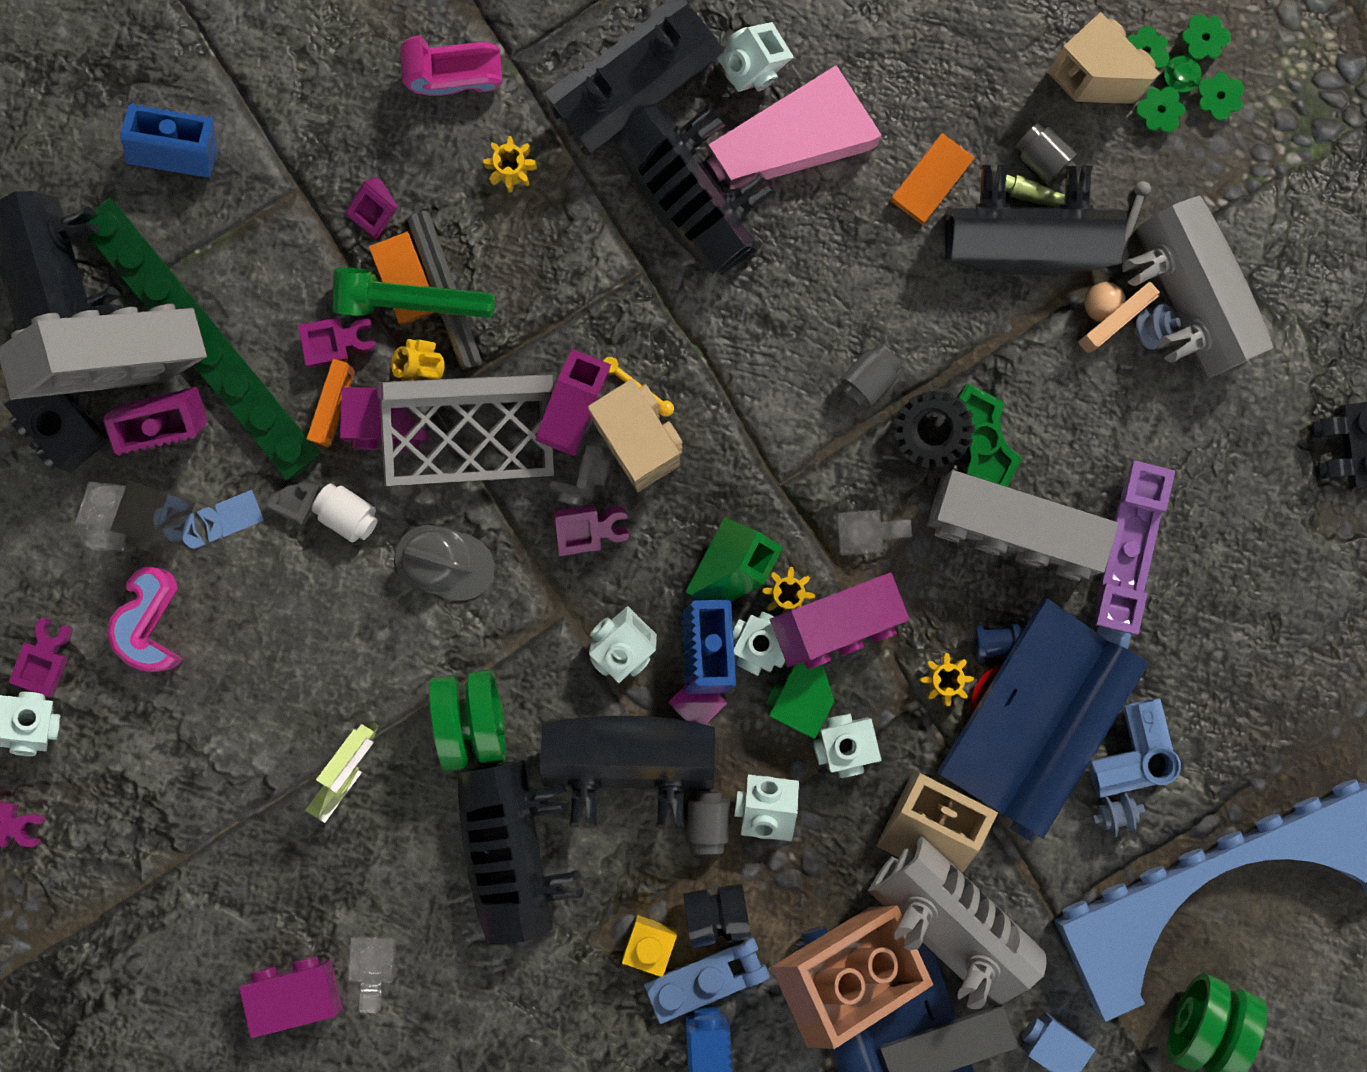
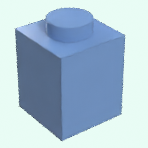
(1055, 1045)

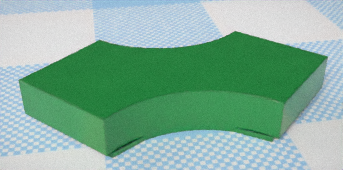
(989, 454)

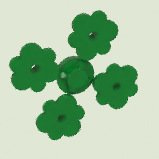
(1184, 74)

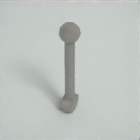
(1142, 190)

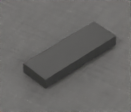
(952, 1043)

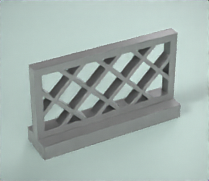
(460, 392)

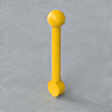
(665, 407)

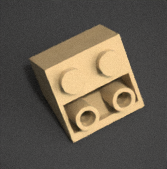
(1103, 65)
(941, 816)

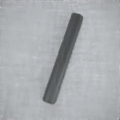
(440, 276)

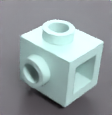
(754, 57)
(743, 638)
(622, 645)
(27, 708)
(862, 750)
(768, 807)

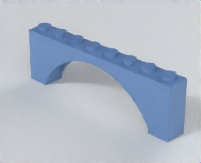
(1117, 933)

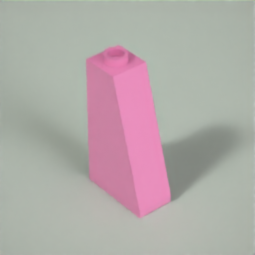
(798, 132)

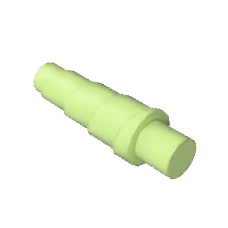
(1031, 191)

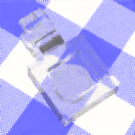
(864, 532)
(371, 964)

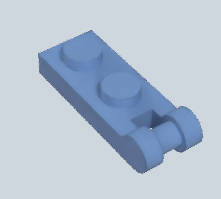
(705, 980)

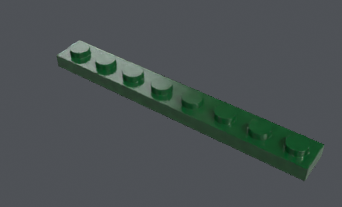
(224, 366)

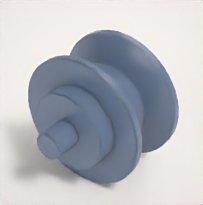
(1155, 324)
(1119, 814)

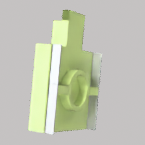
(341, 772)

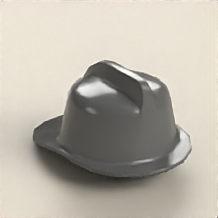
(444, 562)

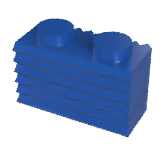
(169, 140)
(708, 647)
(708, 1041)

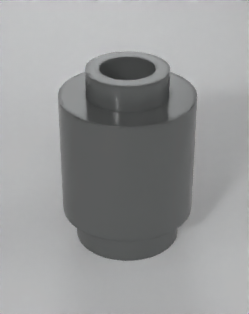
(1046, 153)
(870, 376)
(708, 822)

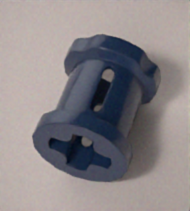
(994, 642)

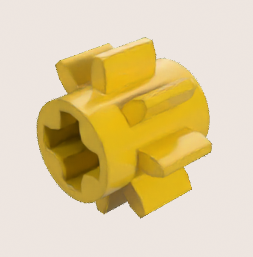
(512, 153)
(417, 361)
(789, 580)
(934, 679)

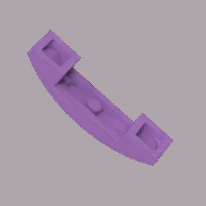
(1139, 514)

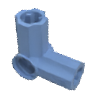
(1130, 769)

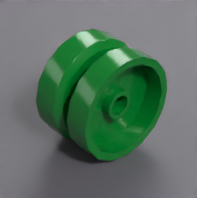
(462, 720)
(1216, 1027)

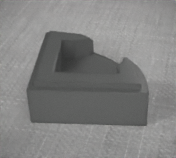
(294, 501)

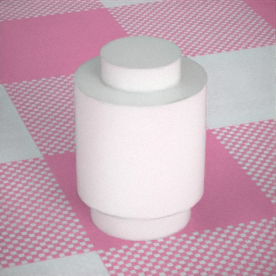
(345, 512)

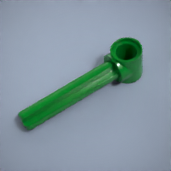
(359, 292)

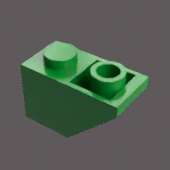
(734, 563)
(801, 699)

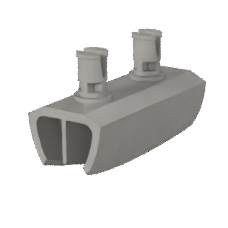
(1203, 287)
(959, 926)

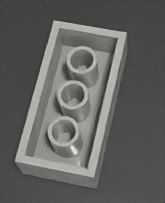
(100, 351)
(1021, 524)

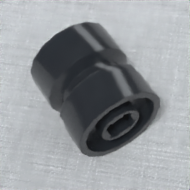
(716, 915)

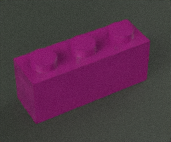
(840, 622)

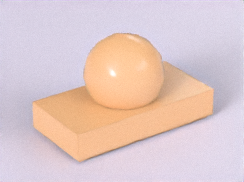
(1108, 305)

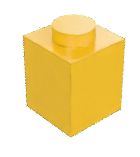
(649, 946)

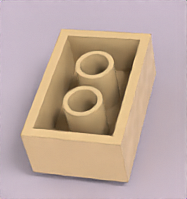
(635, 435)

